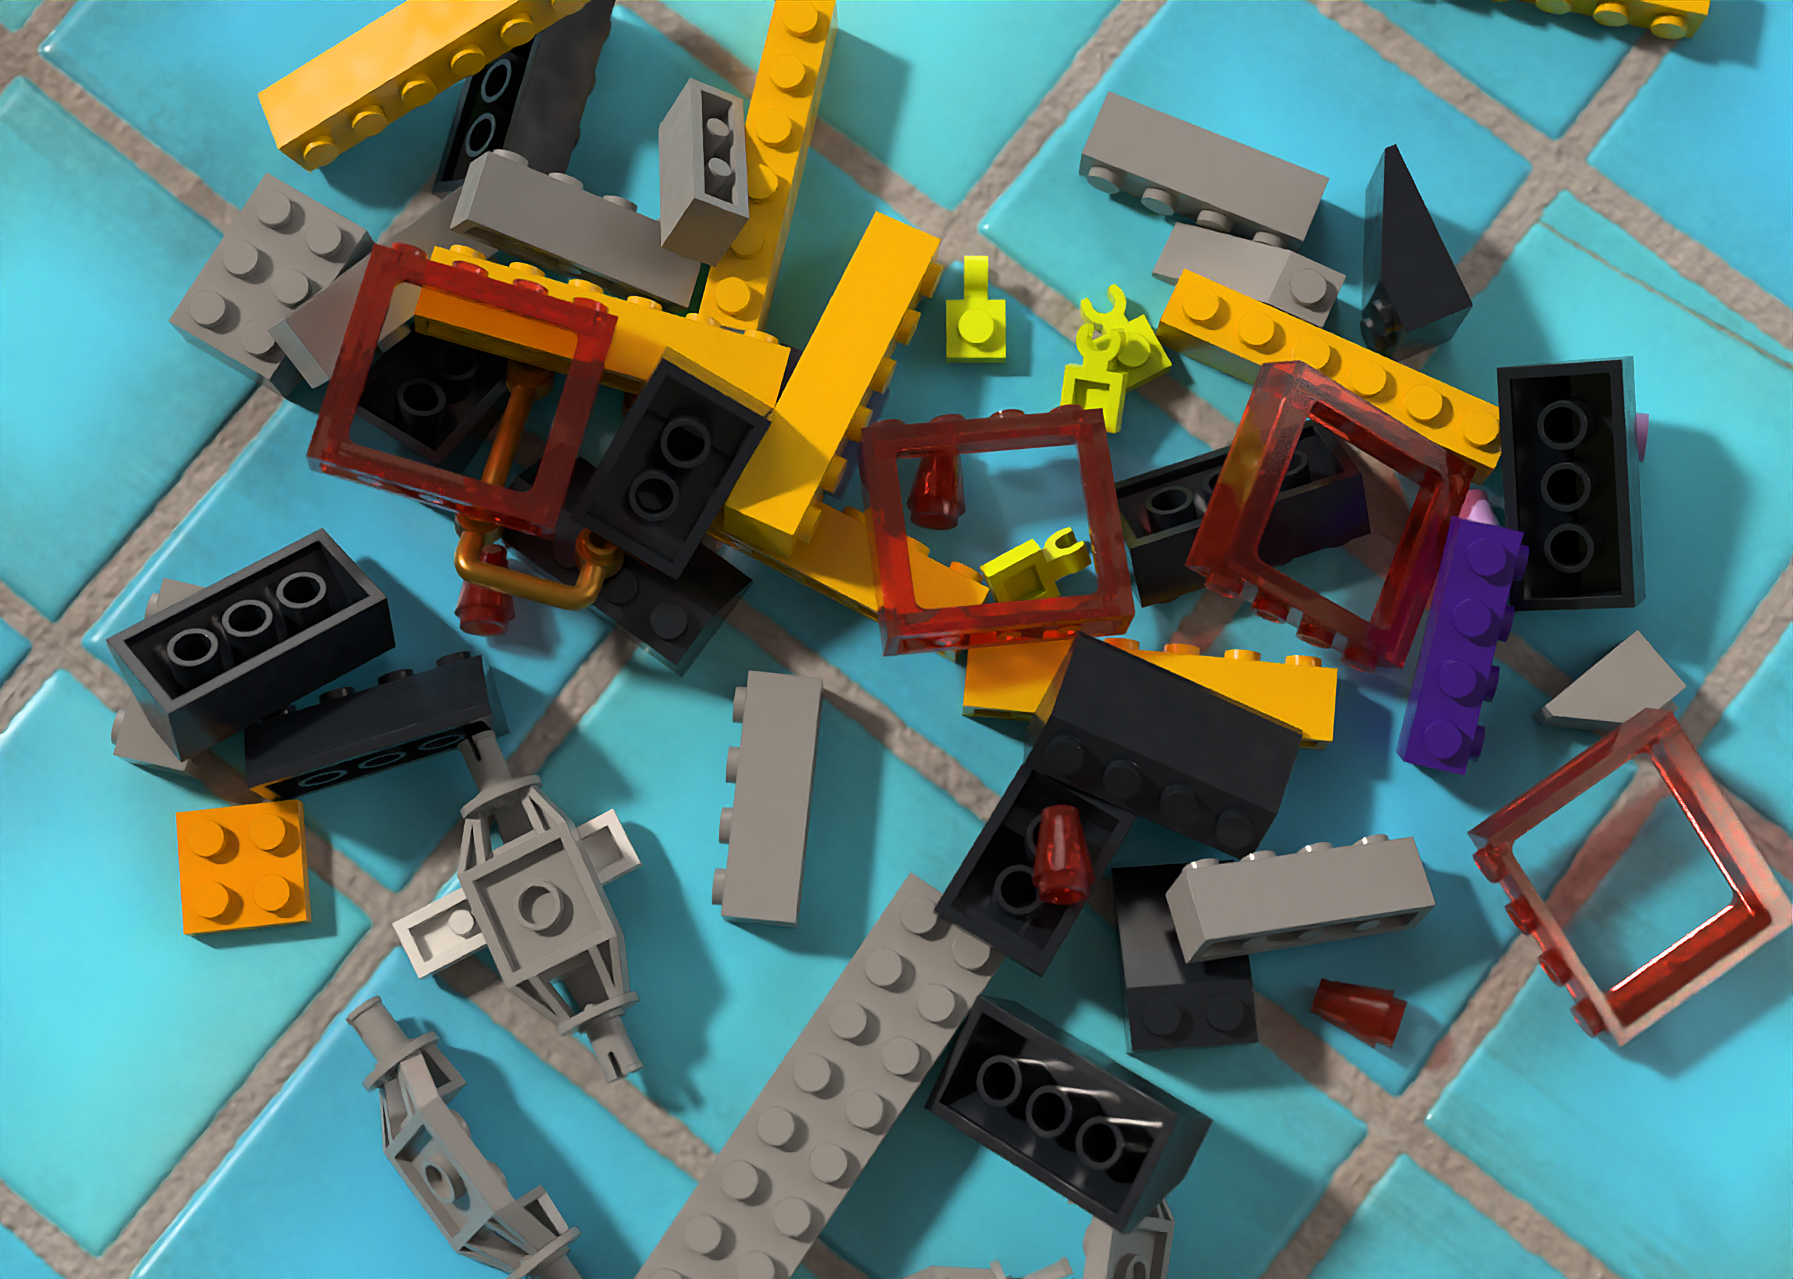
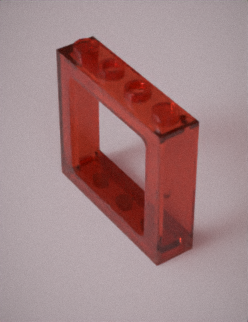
(1249, 485)
(529, 512)
(916, 630)
(1750, 920)

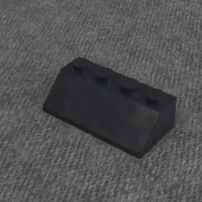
(529, 99)
(1573, 482)
(1162, 511)
(645, 605)
(253, 643)
(372, 729)
(1162, 746)
(1066, 1113)

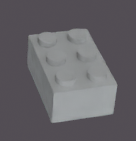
(260, 272)

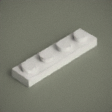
(448, 929)

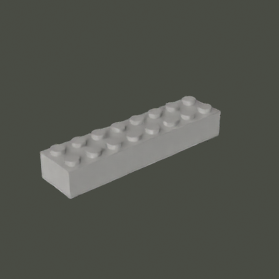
(830, 1098)

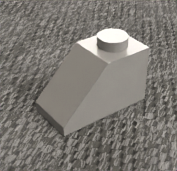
(1615, 689)

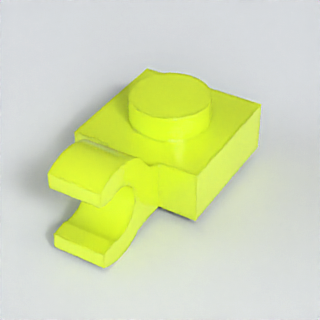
(975, 324)
(1031, 571)

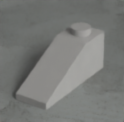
(1254, 269)

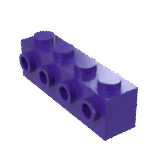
(1459, 645)

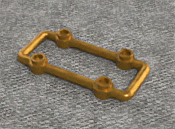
(593, 554)

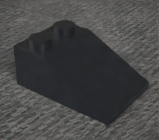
(1409, 279)
(431, 402)
(672, 463)
(994, 887)
(1163, 998)

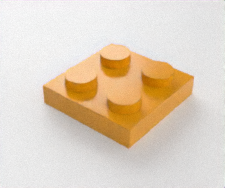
(243, 867)

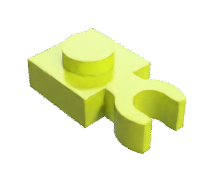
(1142, 352)
(1095, 382)

